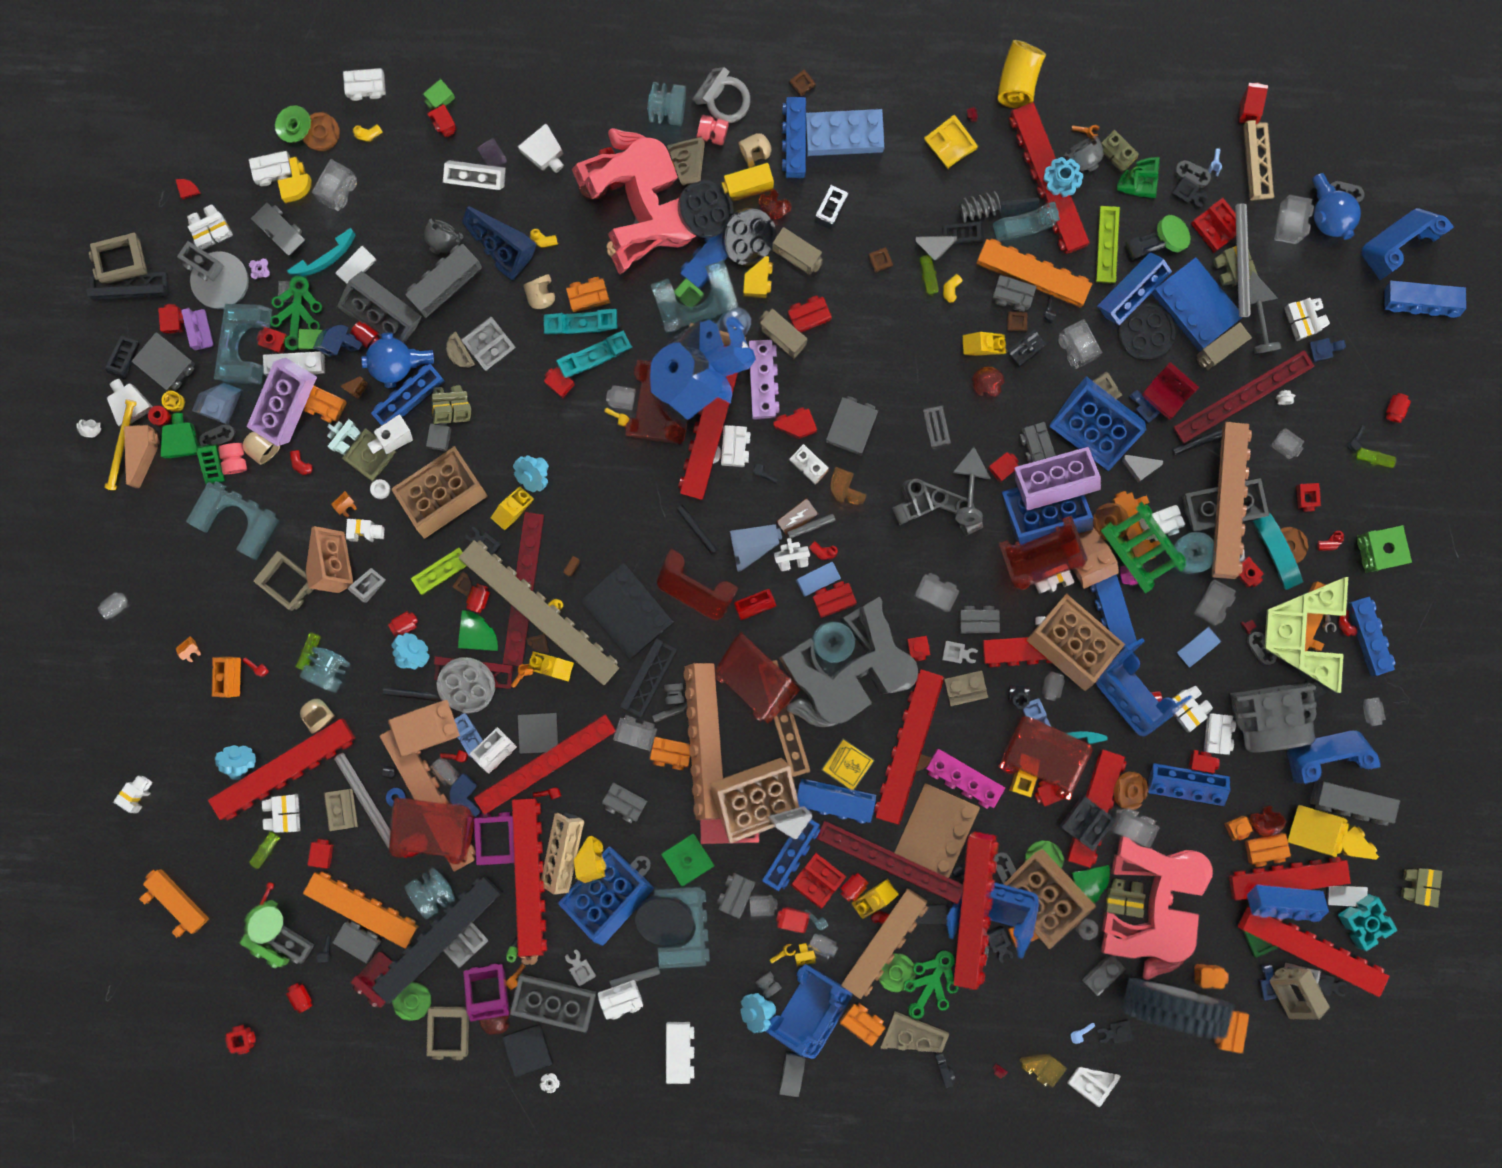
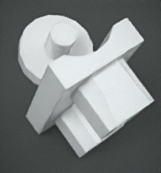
(791, 552)

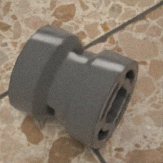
(674, 689)
(765, 981)

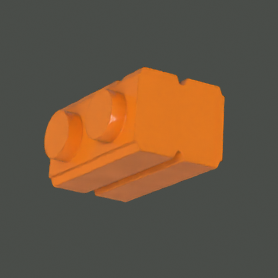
(588, 294)
(324, 404)
(226, 676)
(670, 752)
(1267, 849)
(1210, 976)
(862, 1024)
(1236, 1034)

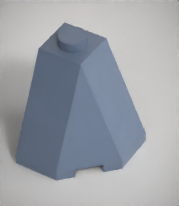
(218, 402)
(753, 544)

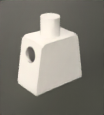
(543, 149)
(118, 405)
(396, 432)

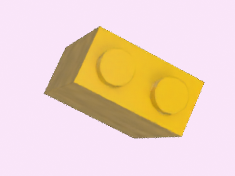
(748, 182)
(1318, 831)

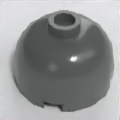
(1087, 154)
(441, 237)

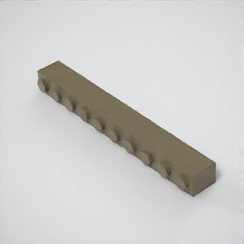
(534, 608)

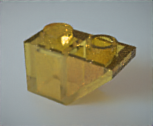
(1045, 1067)

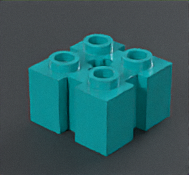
(1367, 922)

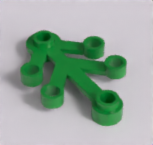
(296, 309)
(932, 982)

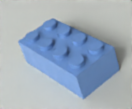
(844, 132)

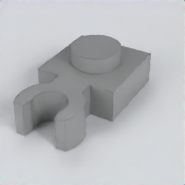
(955, 652)
(582, 970)

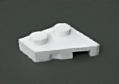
(1093, 1084)

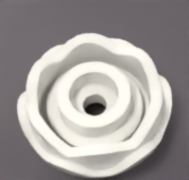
(88, 428)

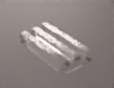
(933, 410)

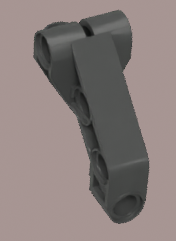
(923, 501)

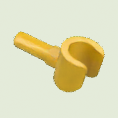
(623, 419)
(783, 953)

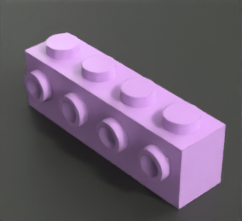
(762, 380)

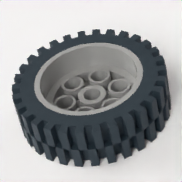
(1177, 1008)

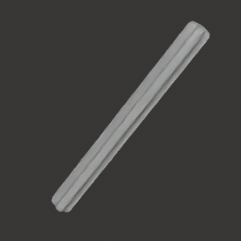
(1242, 260)
(363, 797)

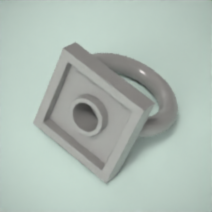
(713, 87)

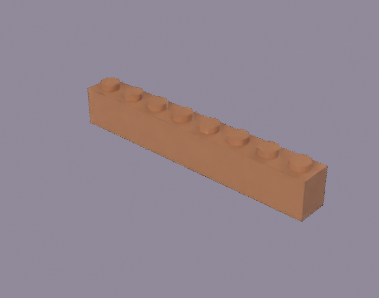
(1231, 500)
(704, 737)
(420, 782)

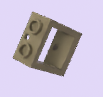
(797, 251)
(135, 270)
(782, 333)
(1223, 346)
(270, 569)
(1315, 1003)
(448, 1012)

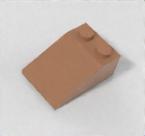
(139, 452)
(328, 561)
(1100, 562)
(423, 728)

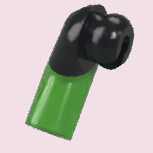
(512, 951)

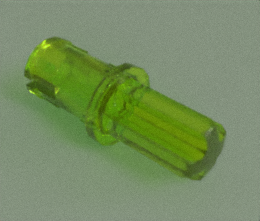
(929, 274)
(1376, 457)
(312, 640)
(264, 850)

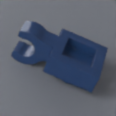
(1323, 349)
(1145, 408)
(1266, 987)

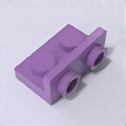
(197, 329)

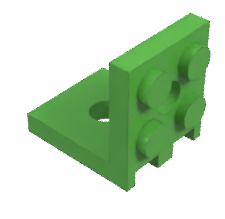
(1372, 550)
(264, 949)

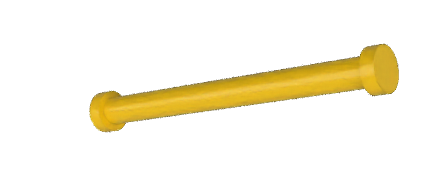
(120, 445)

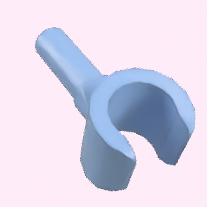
(1216, 165)
(1076, 1036)

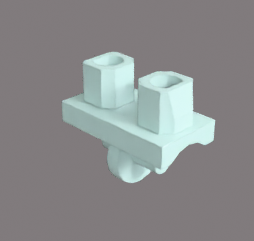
(347, 430)

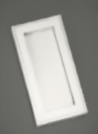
(360, 261)
(1345, 895)

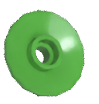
(288, 119)

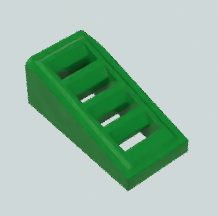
(200, 452)

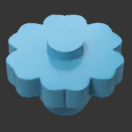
(1063, 177)
(531, 473)
(409, 651)
(235, 761)
(757, 1012)

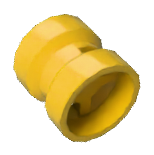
(169, 401)

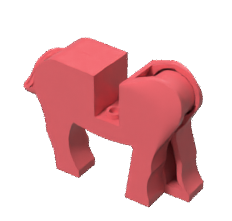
(645, 171)
(1169, 932)

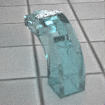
(1027, 223)

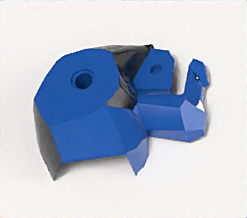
(695, 366)

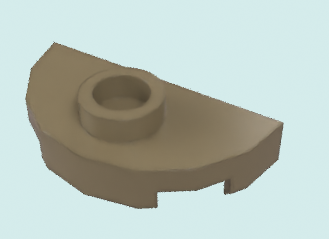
(457, 352)

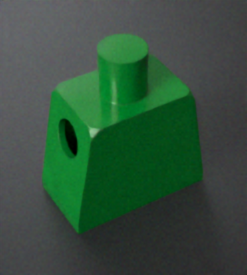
(178, 438)

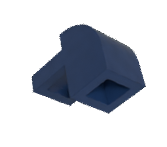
(332, 338)
(461, 791)

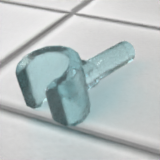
(821, 924)

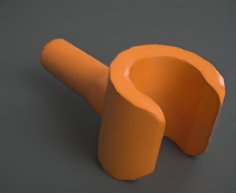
(1086, 130)
(523, 671)
(512, 982)

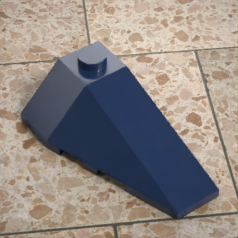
(505, 244)

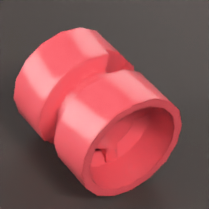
(712, 129)
(232, 458)

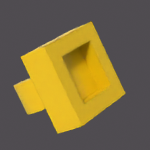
(804, 956)

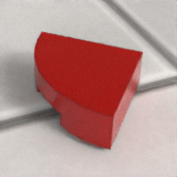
(187, 188)

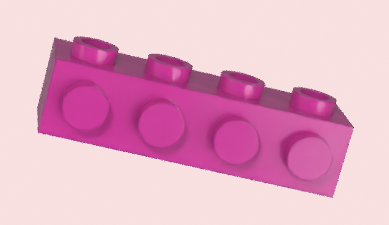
(965, 778)

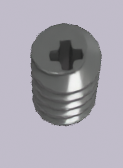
(979, 206)

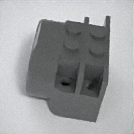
(1276, 716)

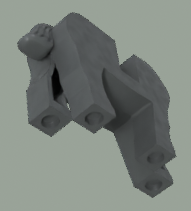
(841, 696)

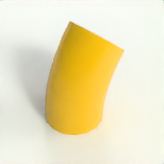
(1020, 74)

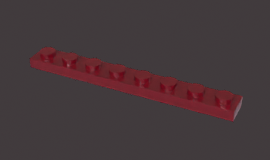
(1243, 397)
(525, 570)
(891, 862)

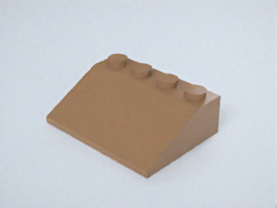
(439, 492)
(1075, 642)
(752, 796)
(937, 830)
(1060, 899)

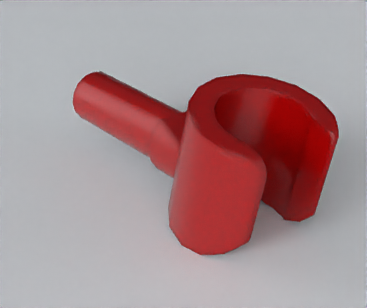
(261, 670)
(460, 757)
(554, 793)

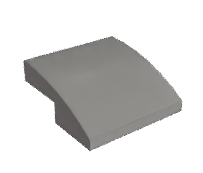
(488, 343)
(465, 945)

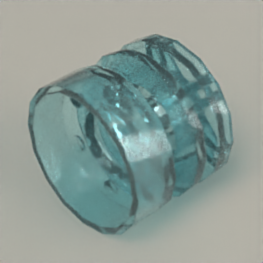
(667, 104)
(1205, 550)
(843, 636)
(324, 669)
(428, 894)

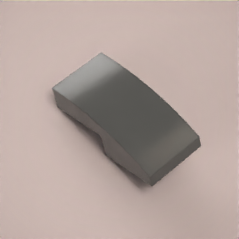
(792, 1074)

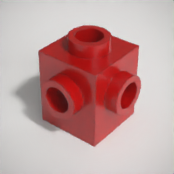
(233, 1040)

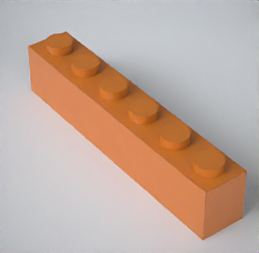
(1031, 271)
(360, 909)

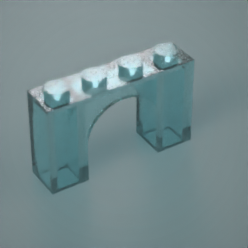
(719, 300)
(237, 320)
(215, 499)
(694, 951)

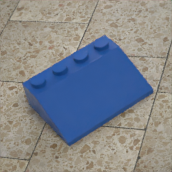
(1197, 304)
(1098, 422)
(1041, 521)
(606, 902)

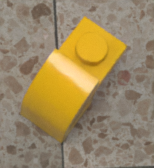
(297, 185)

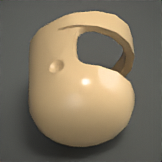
(750, 144)
(538, 294)
(256, 446)
(316, 715)

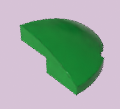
(1141, 179)
(476, 633)
(1092, 881)

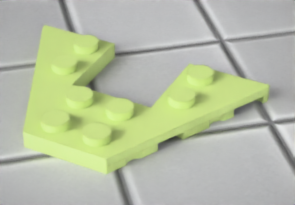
(1287, 632)

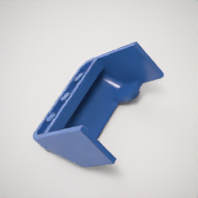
(1131, 695)
(1009, 907)

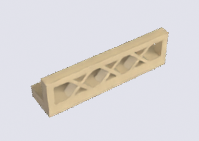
(1253, 160)
(564, 856)

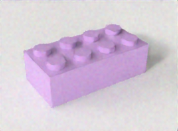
(281, 401)
(1057, 478)

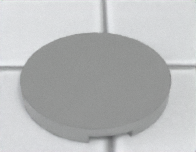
(228, 286)
(466, 685)

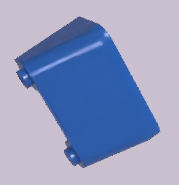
(1383, 251)
(1352, 745)
(810, 1013)

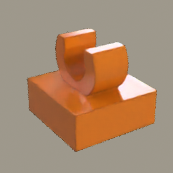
(342, 503)
(186, 648)

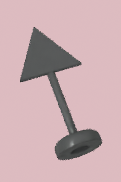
(1258, 293)
(972, 467)

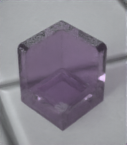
(491, 153)

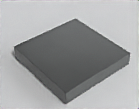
(537, 732)

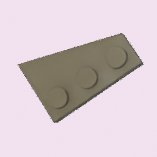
(688, 159)
(913, 1034)

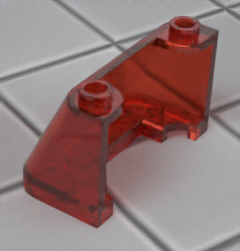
(651, 420)
(1045, 555)
(708, 602)
(755, 678)
(1046, 755)
(431, 829)

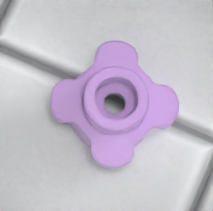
(264, 269)

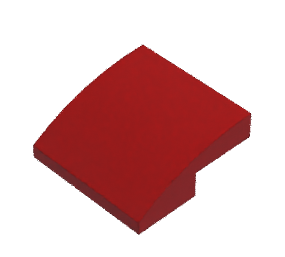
(1216, 225)
(818, 881)

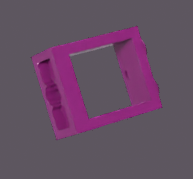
(495, 859)
(491, 1008)

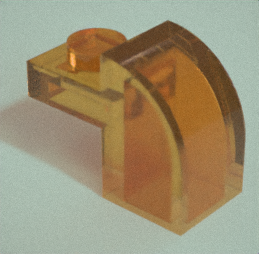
(840, 487)

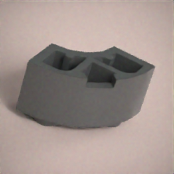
(278, 229)

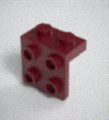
(1169, 390)
(365, 980)

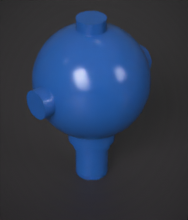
(1336, 211)
(391, 360)

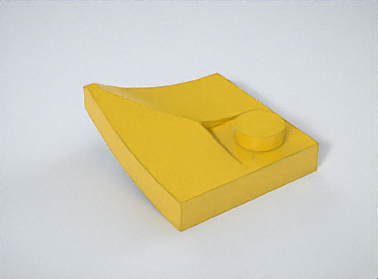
(951, 142)

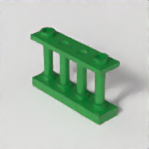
(1135, 564)

